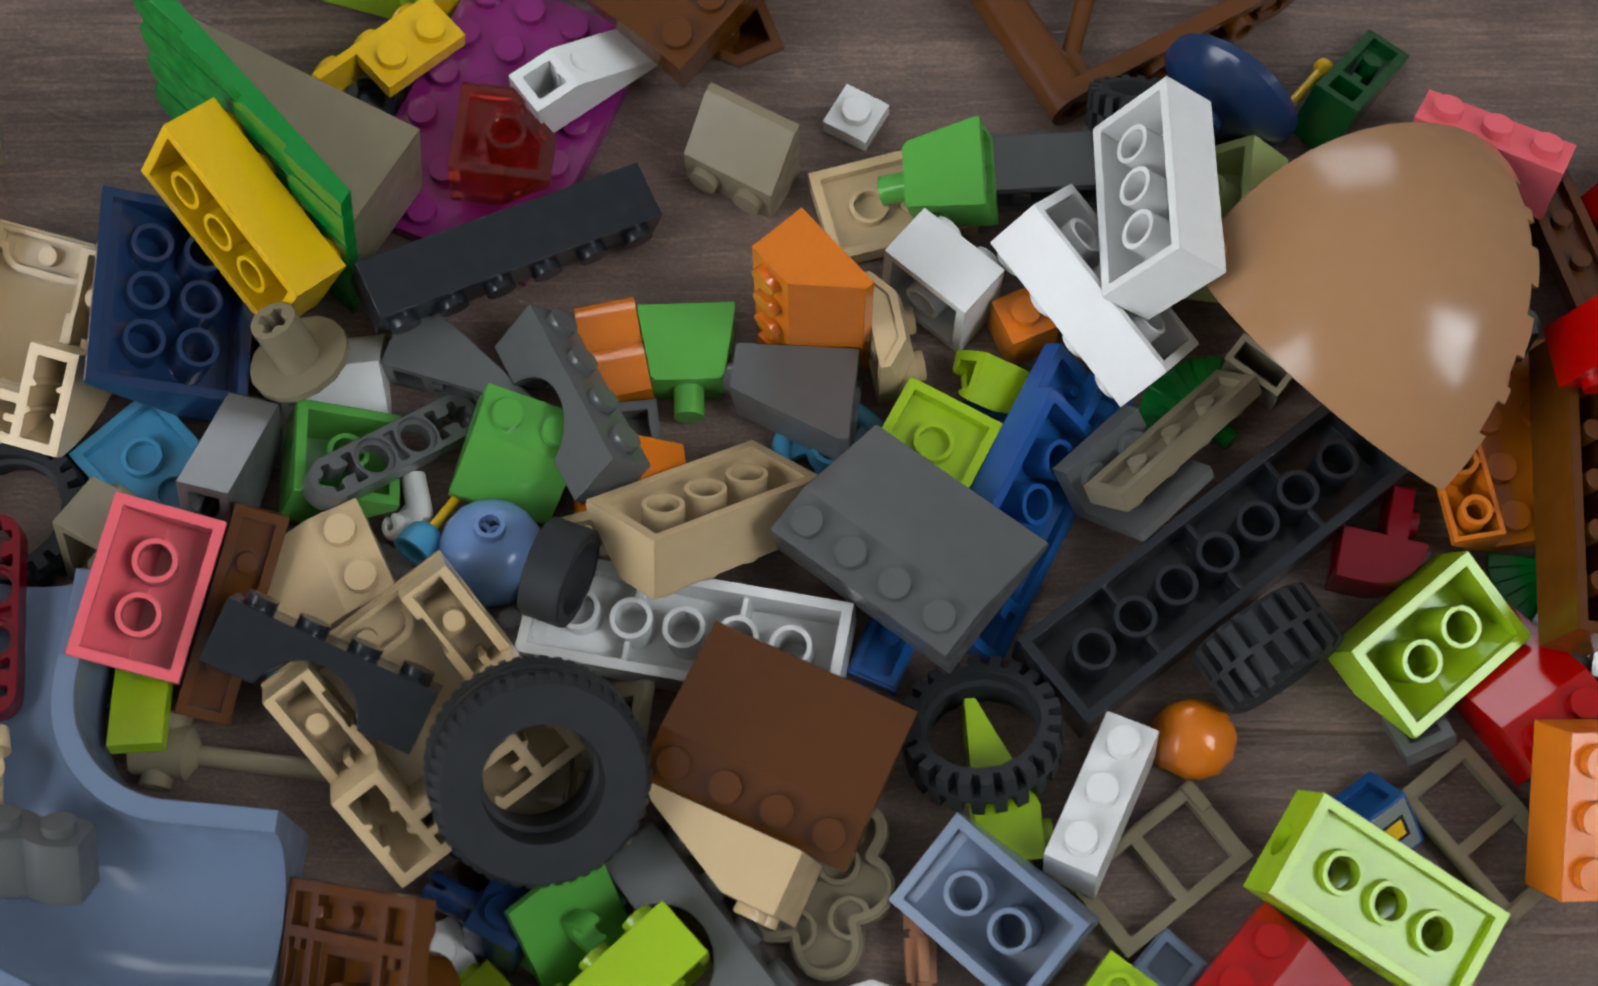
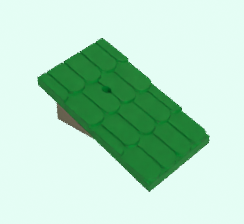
(330, 151)

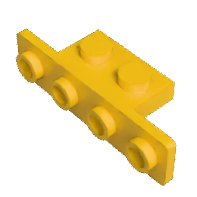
(398, 50)

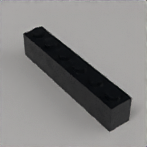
(505, 249)

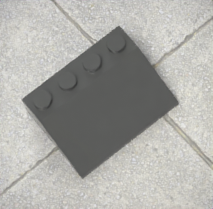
(908, 545)

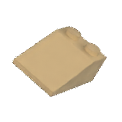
(330, 566)
(753, 868)

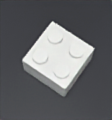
(943, 278)

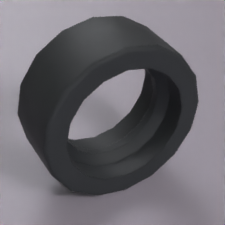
(558, 572)

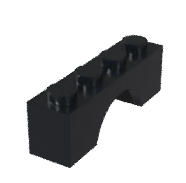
(388, 697)

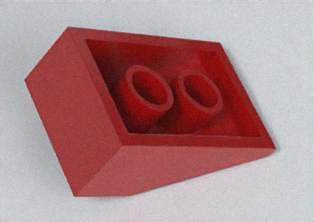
(1527, 688)
(1269, 953)

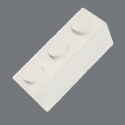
(1100, 804)

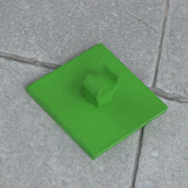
(566, 923)

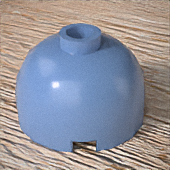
(489, 547)

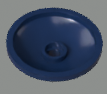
(1241, 90)

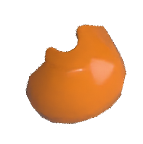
(1194, 739)

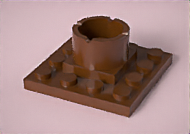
(359, 938)

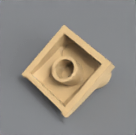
(891, 348)

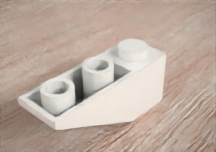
(578, 76)

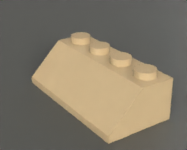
(697, 517)

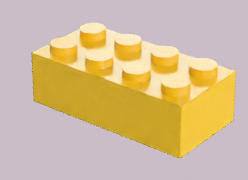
(240, 211)

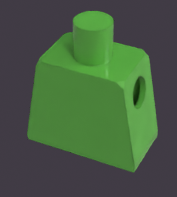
(948, 175)
(688, 352)

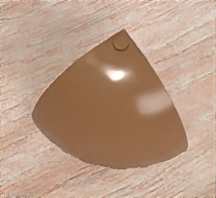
(1390, 284)

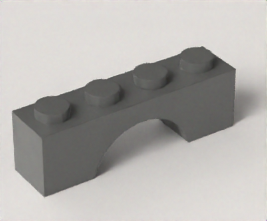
(597, 443)
(664, 870)

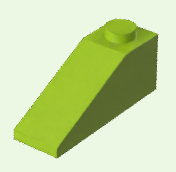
(1020, 827)

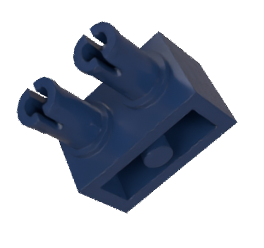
(482, 915)

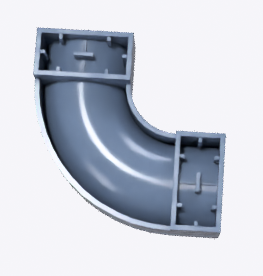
(182, 883)

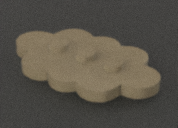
(830, 930)

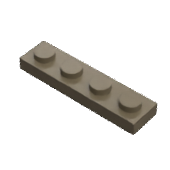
(1172, 440)

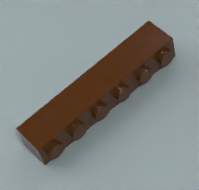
(1564, 508)

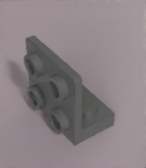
(1103, 447)

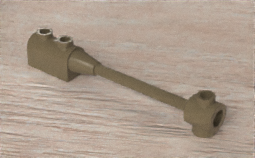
(187, 753)

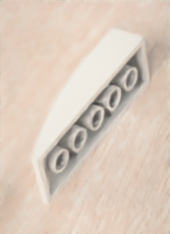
(640, 638)

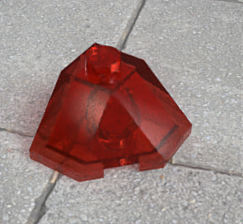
(498, 147)

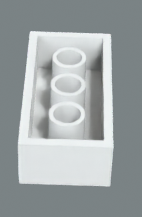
(1158, 199)
(1058, 261)

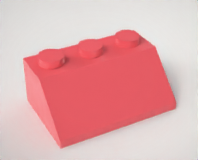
(1534, 155)
(146, 588)

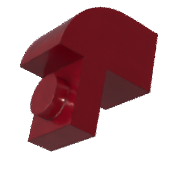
(1380, 561)

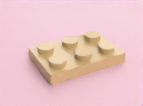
(852, 209)

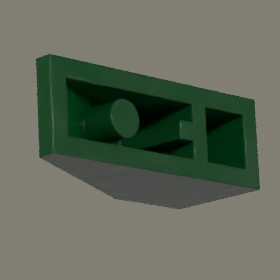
(1348, 90)

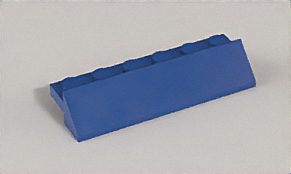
(1046, 423)

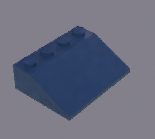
(162, 313)

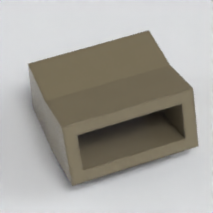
(1254, 356)

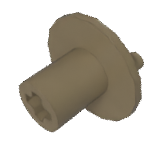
(295, 353)

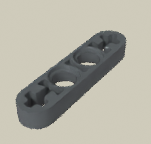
(388, 445)

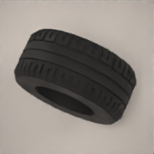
(549, 844)

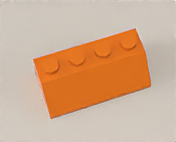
(810, 290)

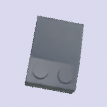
(993, 908)

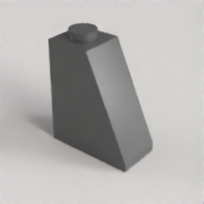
(799, 392)
(232, 458)

